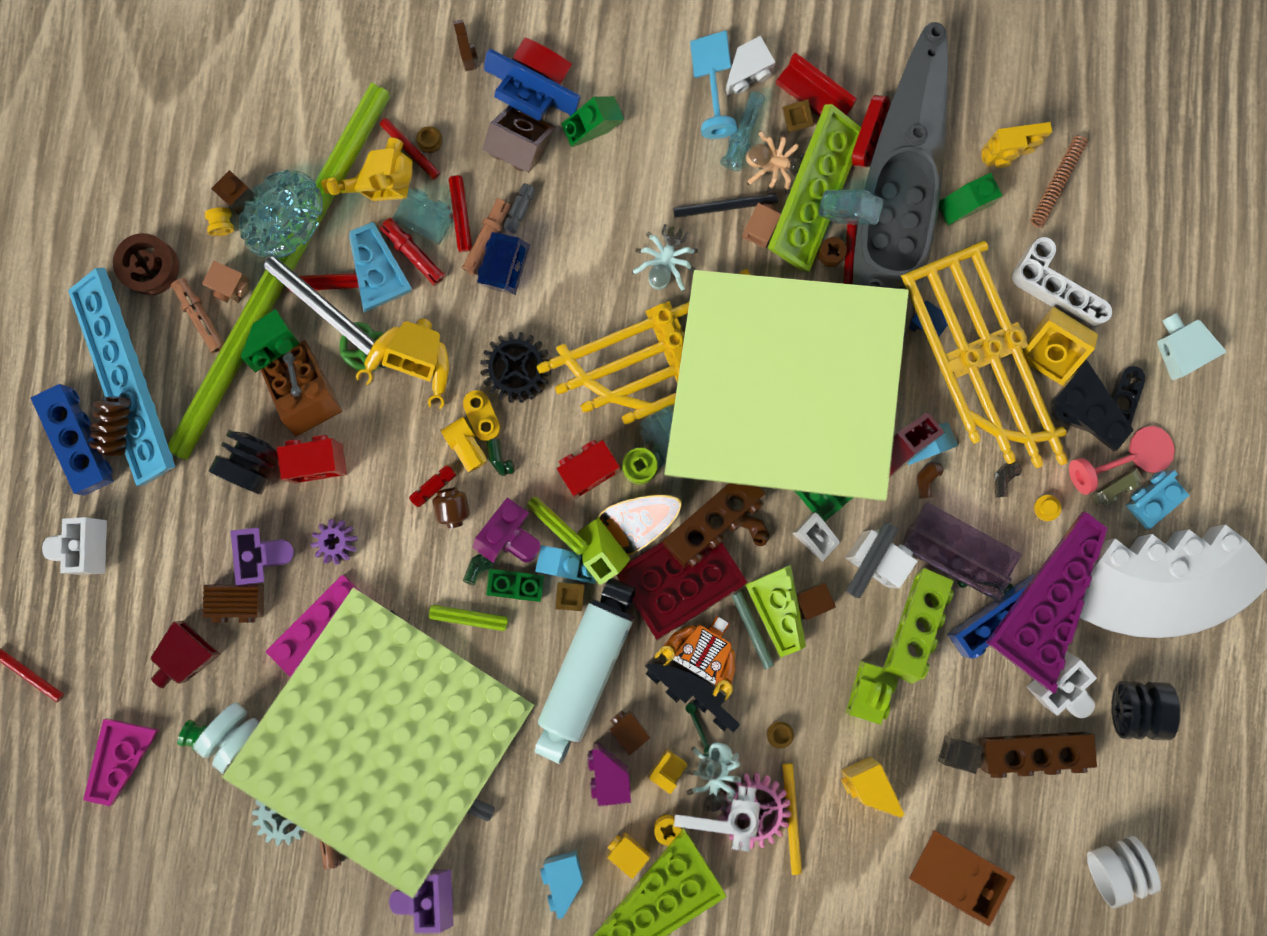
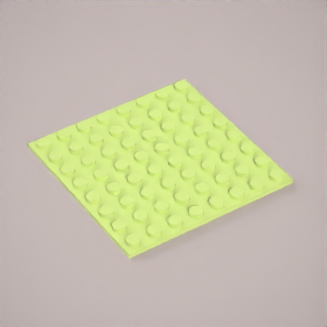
(788, 384)
(379, 742)

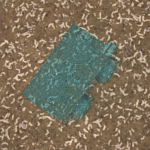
(424, 215)

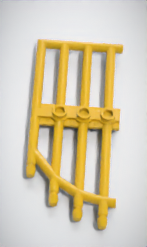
(670, 338)
(984, 351)

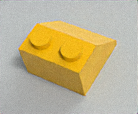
(1059, 346)
(871, 786)

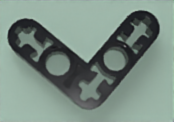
(1121, 382)

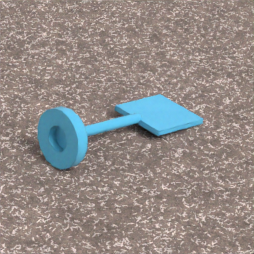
(710, 56)

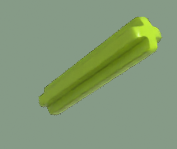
(558, 526)
(468, 617)

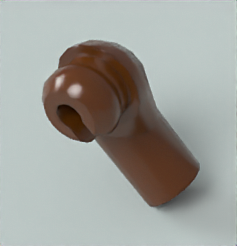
(757, 530)

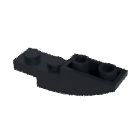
(685, 684)

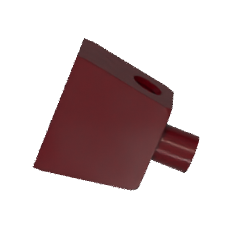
(181, 655)

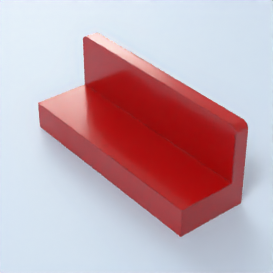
(808, 83)

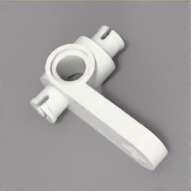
(744, 804)

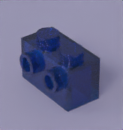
(503, 263)

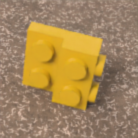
(1012, 142)

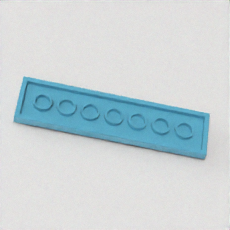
(121, 374)

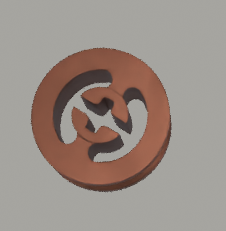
(130, 267)

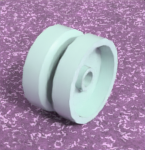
(226, 736)

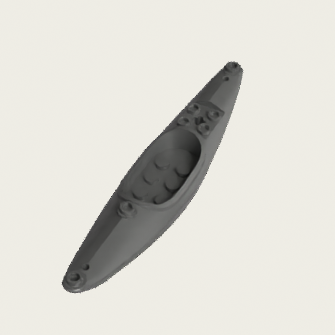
(907, 171)

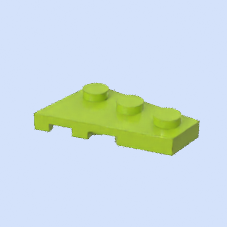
(779, 609)

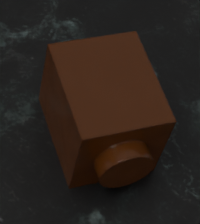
(233, 191)
(815, 601)
(628, 731)

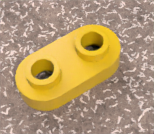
(481, 415)

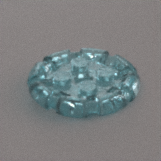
(270, 198)

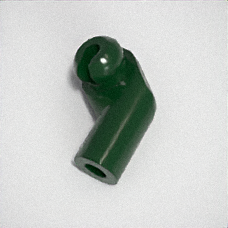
(495, 458)

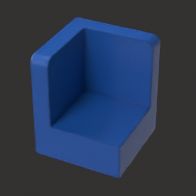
(936, 316)

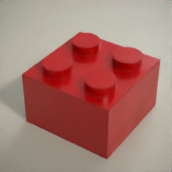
(311, 460)
(588, 468)

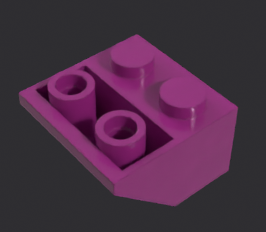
(611, 777)

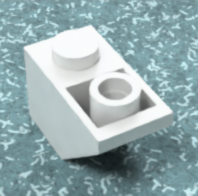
(750, 64)

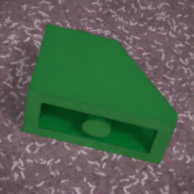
(970, 199)

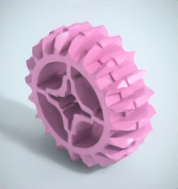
(765, 806)

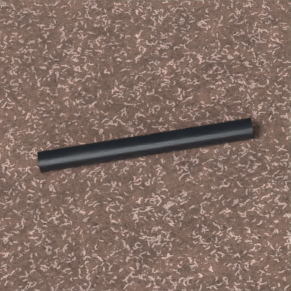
(725, 205)

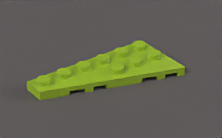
(667, 895)

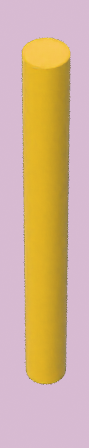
(793, 831)

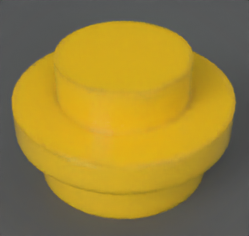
(1047, 508)

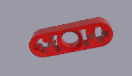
(870, 131)

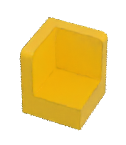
(667, 771)

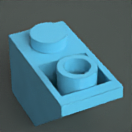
(563, 564)
(564, 880)

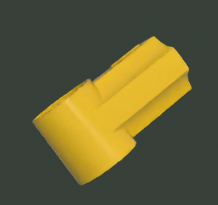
(461, 439)

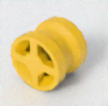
(219, 221)
(666, 822)

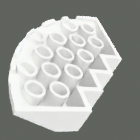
(1173, 585)

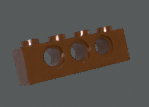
(689, 554)
(1080, 757)

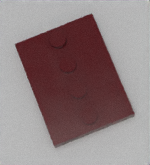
(674, 595)

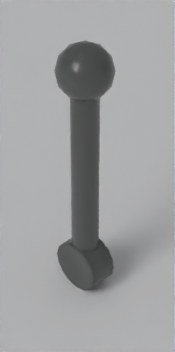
(289, 359)

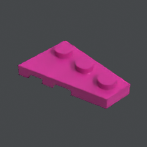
(116, 758)

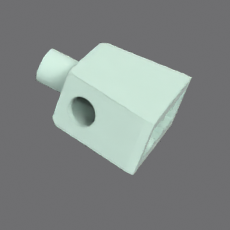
(1187, 346)

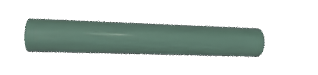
(752, 630)

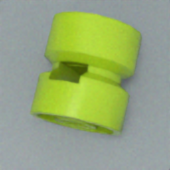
(639, 466)

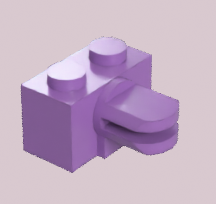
(253, 555)
(431, 904)

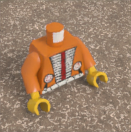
(704, 653)

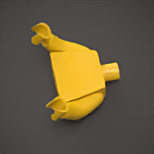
(383, 176)
(413, 351)

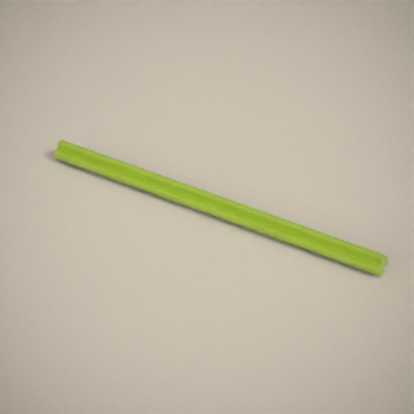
(269, 286)

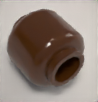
(451, 507)

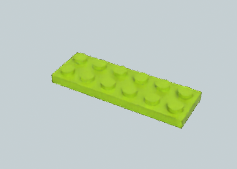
(822, 169)

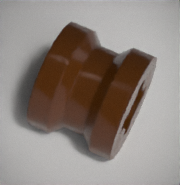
(828, 256)

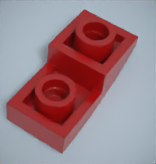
(542, 60)

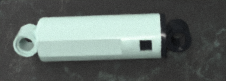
(585, 670)

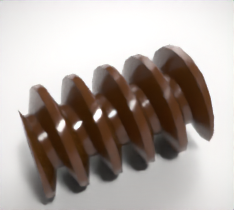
(111, 425)

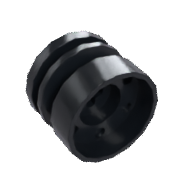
(244, 462)
(1145, 710)

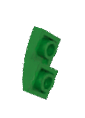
(514, 585)

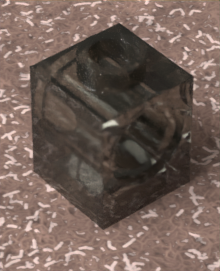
(961, 754)

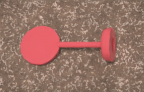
(1149, 450)

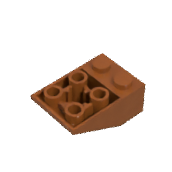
(317, 397)
(962, 878)

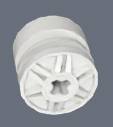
(1123, 872)

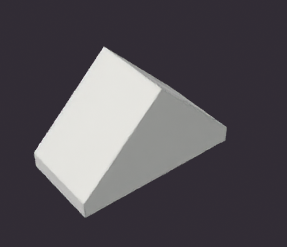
(816, 536)

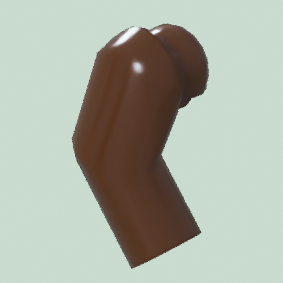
(926, 477)

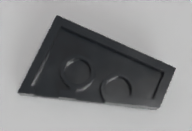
(1093, 408)

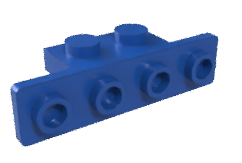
(527, 89)

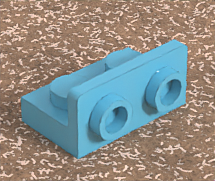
(1157, 499)

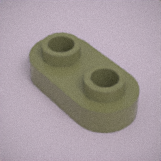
(1108, 493)

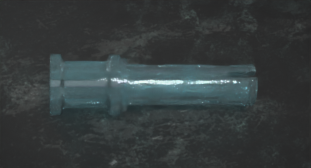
(740, 141)

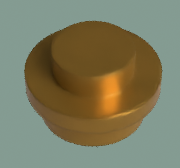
(429, 139)
(780, 734)

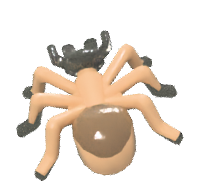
(771, 160)

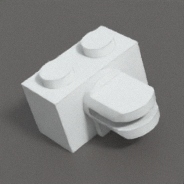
(79, 547)
(1070, 690)

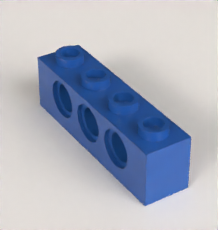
(49, 407)

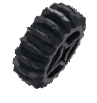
(507, 376)

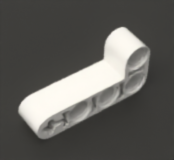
(1062, 286)

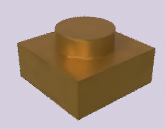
(797, 116)
(569, 596)

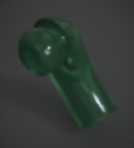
(476, 565)

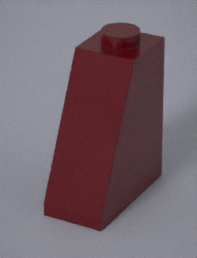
(913, 440)

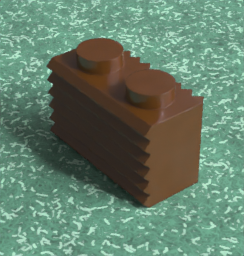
(233, 601)

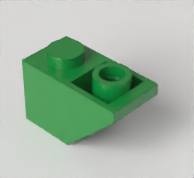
(592, 120)
(268, 340)

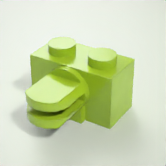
(871, 693)

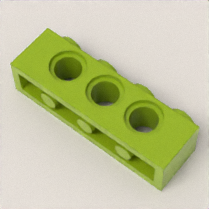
(899, 661)

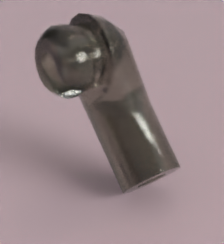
(1004, 476)

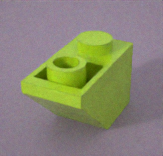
(604, 555)

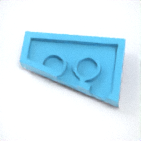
(376, 268)

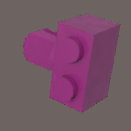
(505, 534)

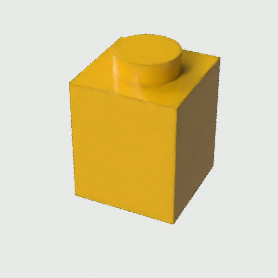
(627, 854)

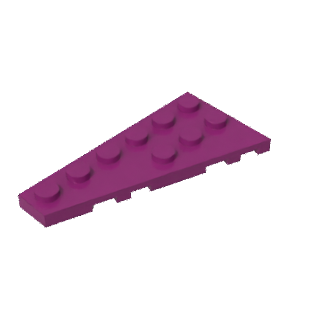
(1047, 612)

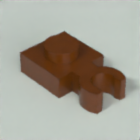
(467, 50)

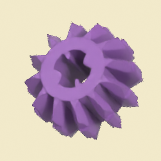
(328, 535)

